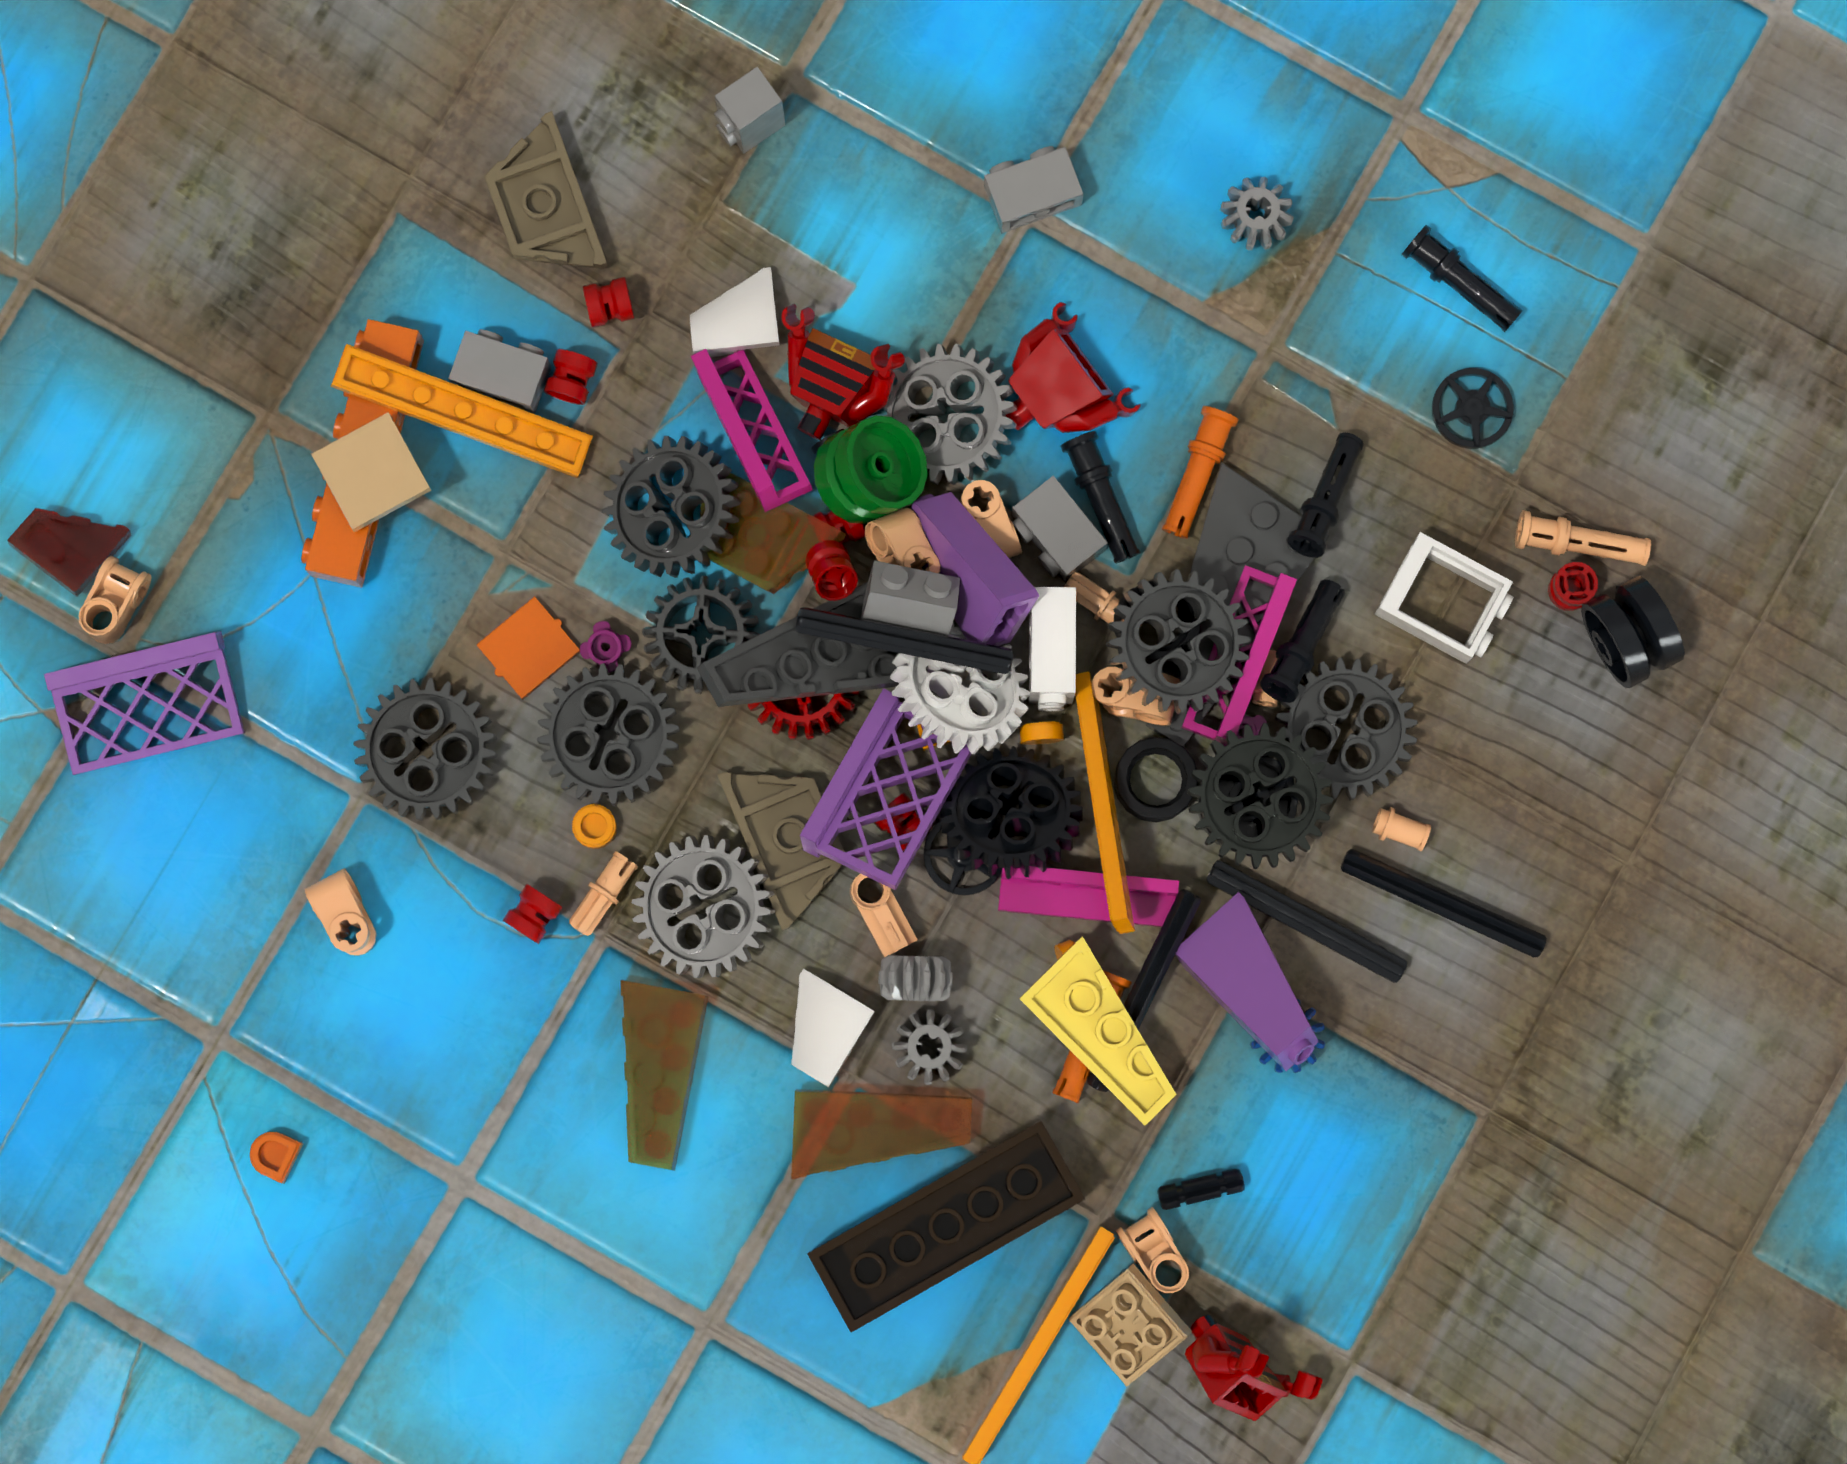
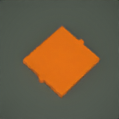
(528, 648)

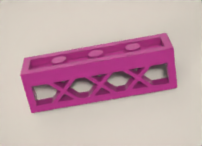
(737, 428)
(1258, 651)
(1083, 895)

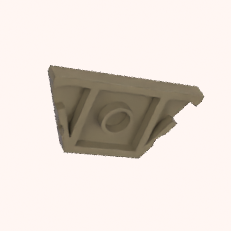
(543, 202)
(771, 818)

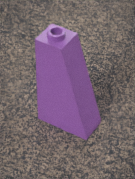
(991, 589)
(1243, 975)

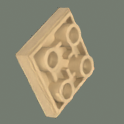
(371, 472)
(1130, 1325)

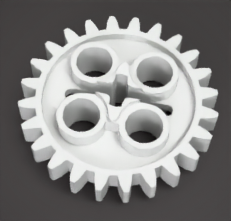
(960, 688)

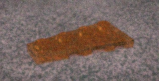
(661, 1055)
(866, 1127)

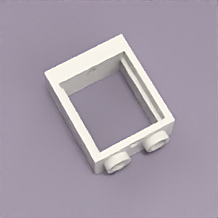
(1496, 606)
(1052, 648)

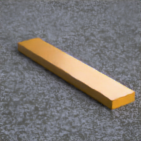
(461, 411)
(1103, 805)
(1038, 1346)

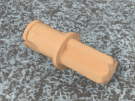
(1094, 597)
(602, 894)

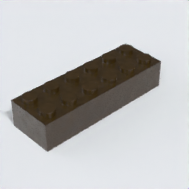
(946, 1226)

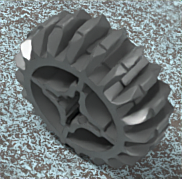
(682, 632)

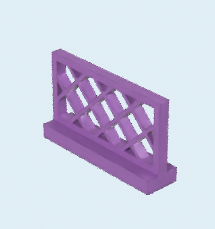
(137, 665)
(851, 781)

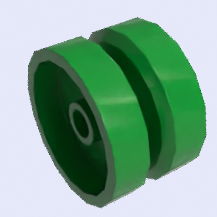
(870, 469)

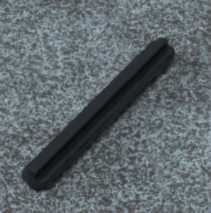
(904, 640)
(1443, 903)
(1307, 921)
(1157, 962)

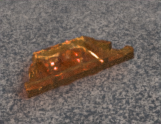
(769, 544)

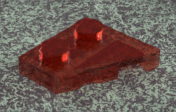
(67, 547)

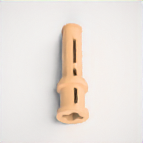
(1562, 537)

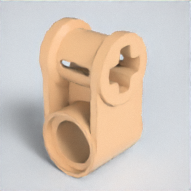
(995, 518)
(901, 541)
(113, 597)
(1129, 706)
(340, 906)
(1153, 1249)

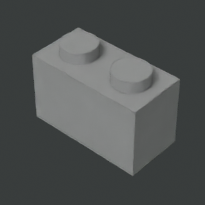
(748, 111)
(1032, 188)
(501, 370)
(1057, 529)
(911, 598)

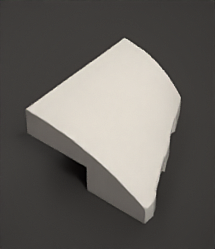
(737, 318)
(825, 1028)

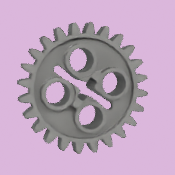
(945, 376)
(718, 942)

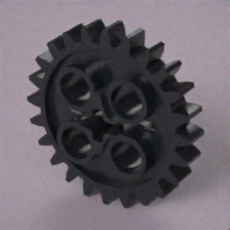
(1045, 828)

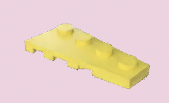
(1095, 1026)

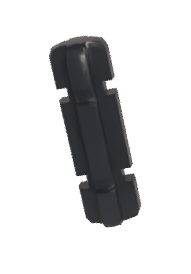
(1201, 1189)

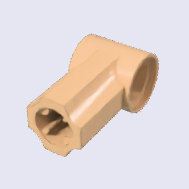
(884, 919)

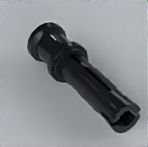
(1446, 266)
(1094, 478)
(1321, 509)
(1296, 656)

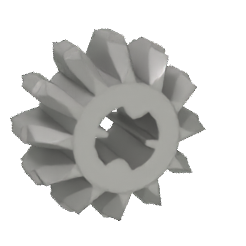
(1261, 227)
(915, 978)
(934, 1032)

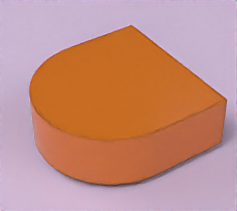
(274, 1155)

